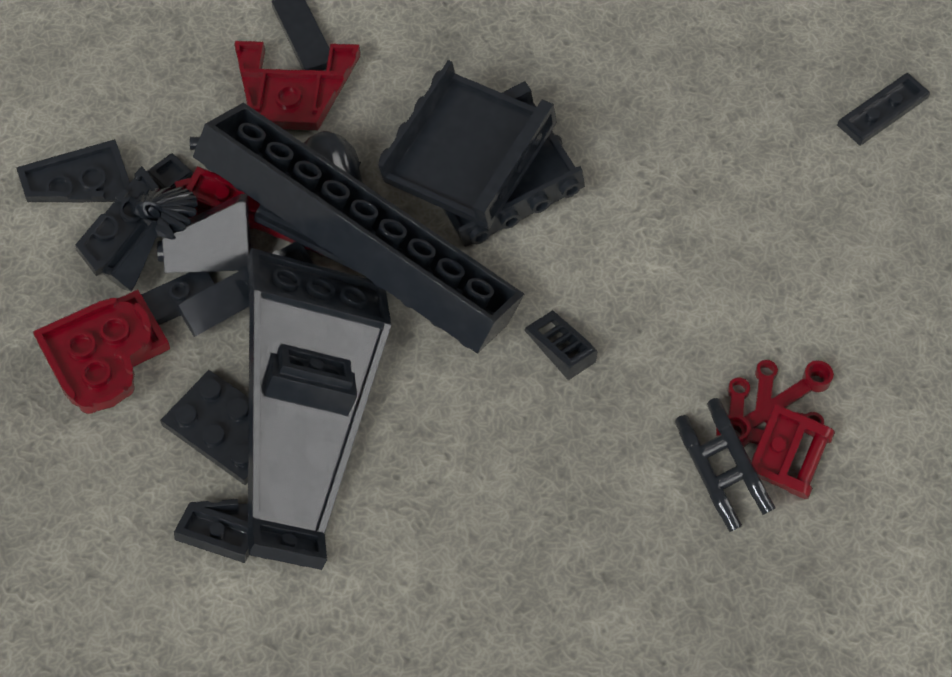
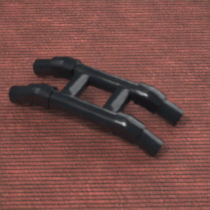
(743, 470)

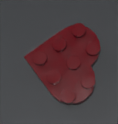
(95, 352)

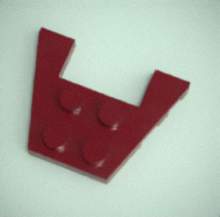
(294, 96)

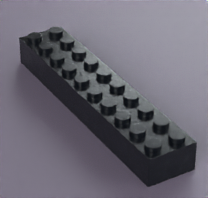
(358, 226)

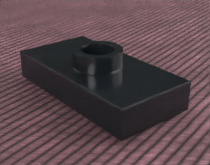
(165, 298)

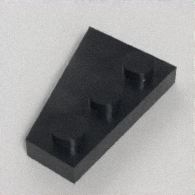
(76, 176)

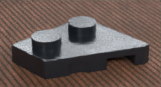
(216, 528)

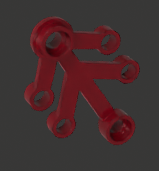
(764, 404)

